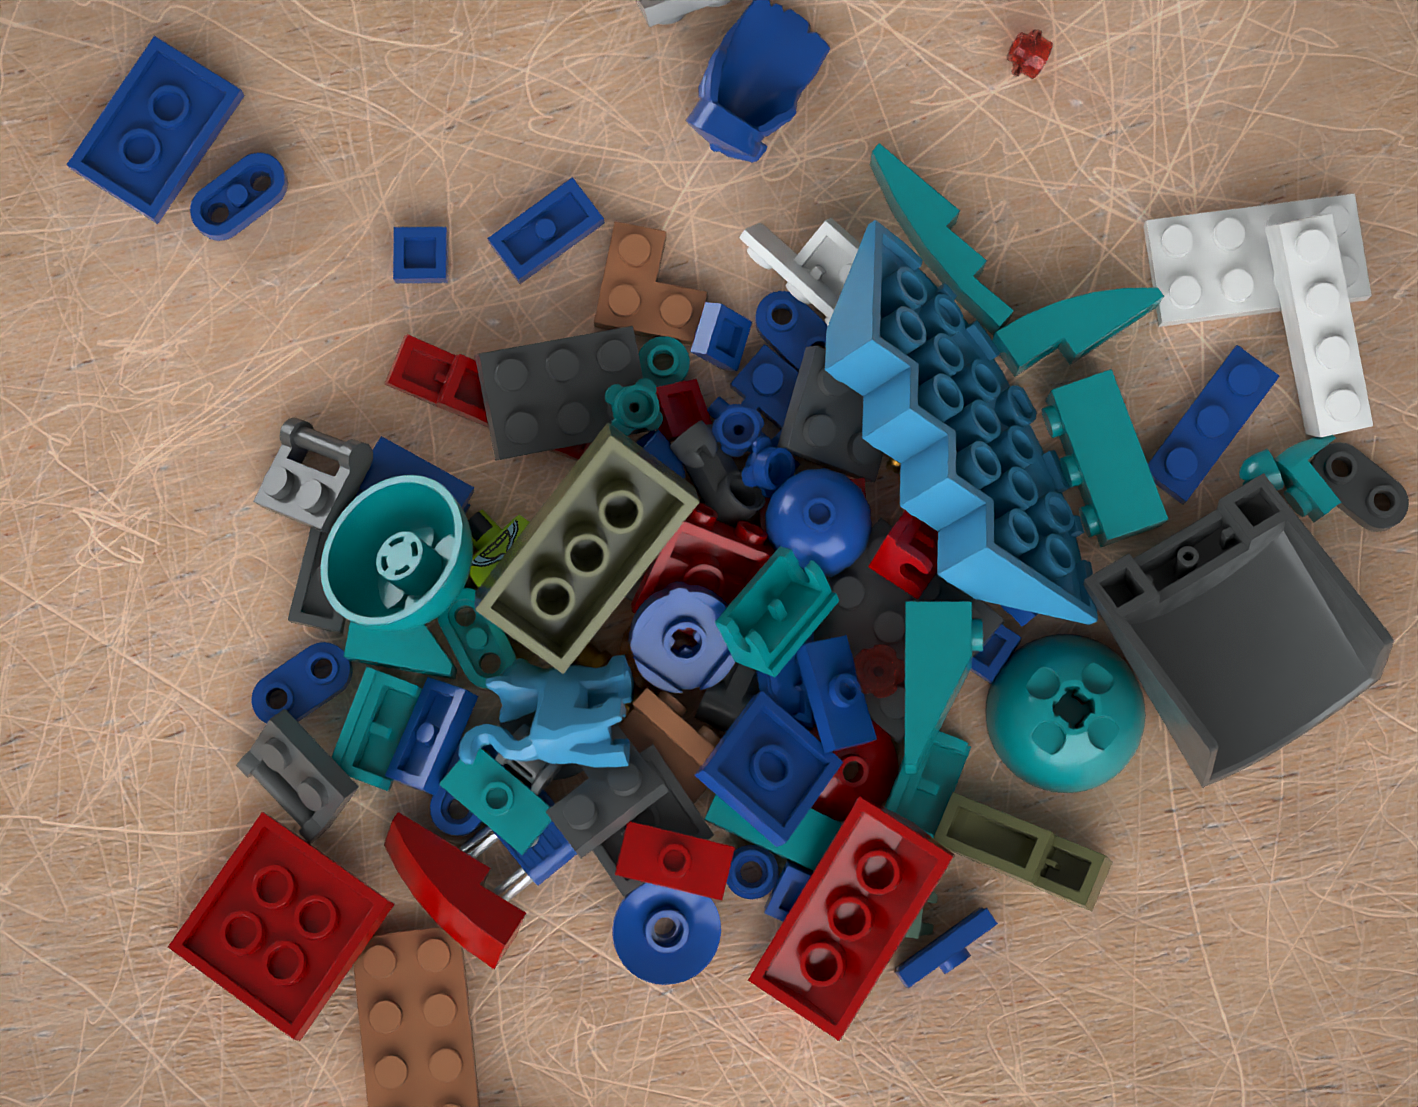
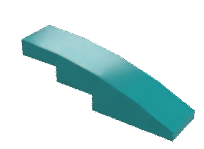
(928, 225)

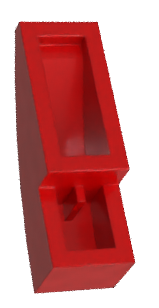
(452, 890)

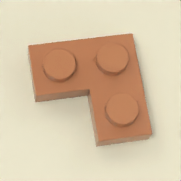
(634, 296)

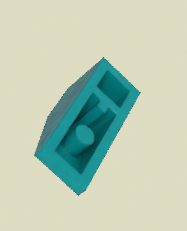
(936, 665)

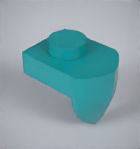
(1306, 489)

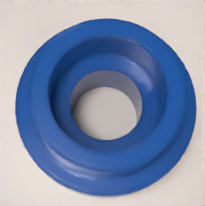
(769, 868)

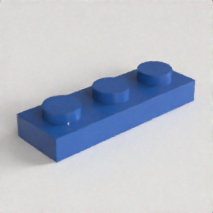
(1210, 424)

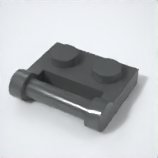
(308, 493)
(298, 775)

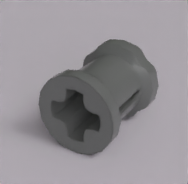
(536, 771)

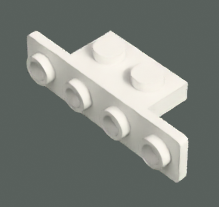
(817, 270)

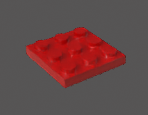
(281, 926)

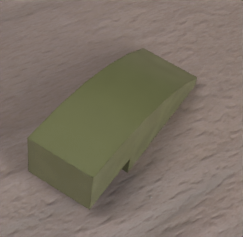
(1023, 851)

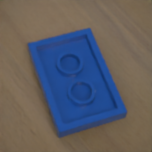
(155, 129)

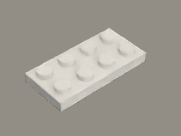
(1223, 264)

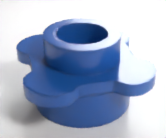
(767, 466)

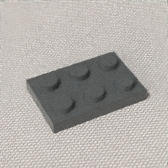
(555, 390)

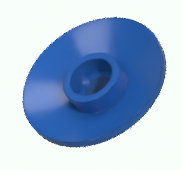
(668, 956)

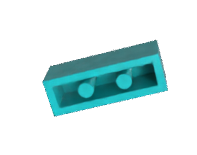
(1103, 459)

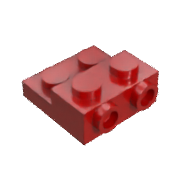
(707, 556)

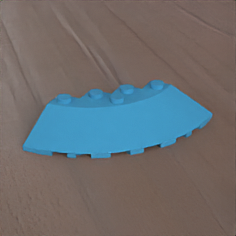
(958, 433)

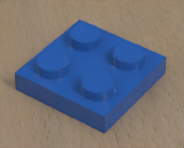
(769, 769)

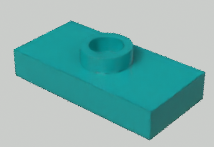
(498, 800)

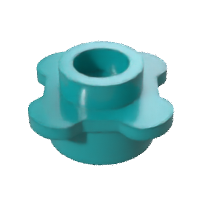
(644, 396)

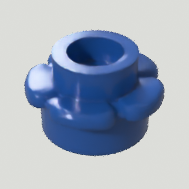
(731, 417)

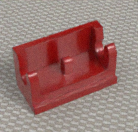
(908, 555)

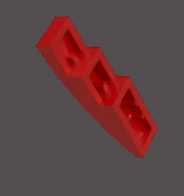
(447, 383)

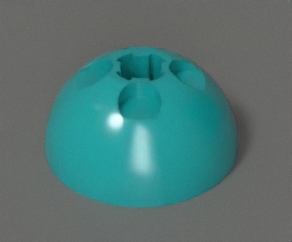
(397, 554)
(1037, 729)

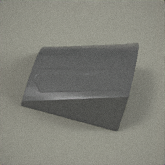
(1241, 631)

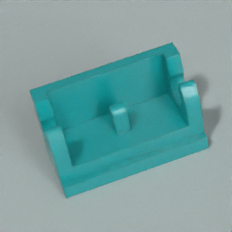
(776, 612)
(375, 727)
(926, 794)

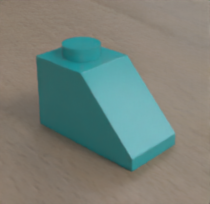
(403, 650)

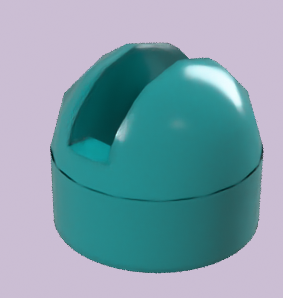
(1258, 464)

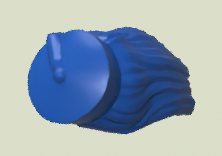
(756, 79)

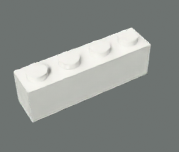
(1319, 325)

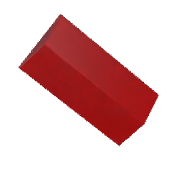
(851, 916)

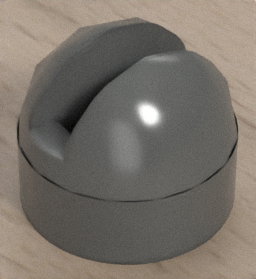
(692, 443)

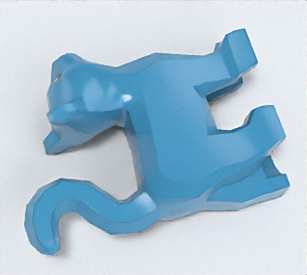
(566, 715)

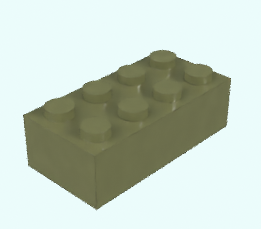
(585, 548)

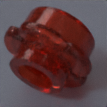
(1029, 53)
(883, 657)

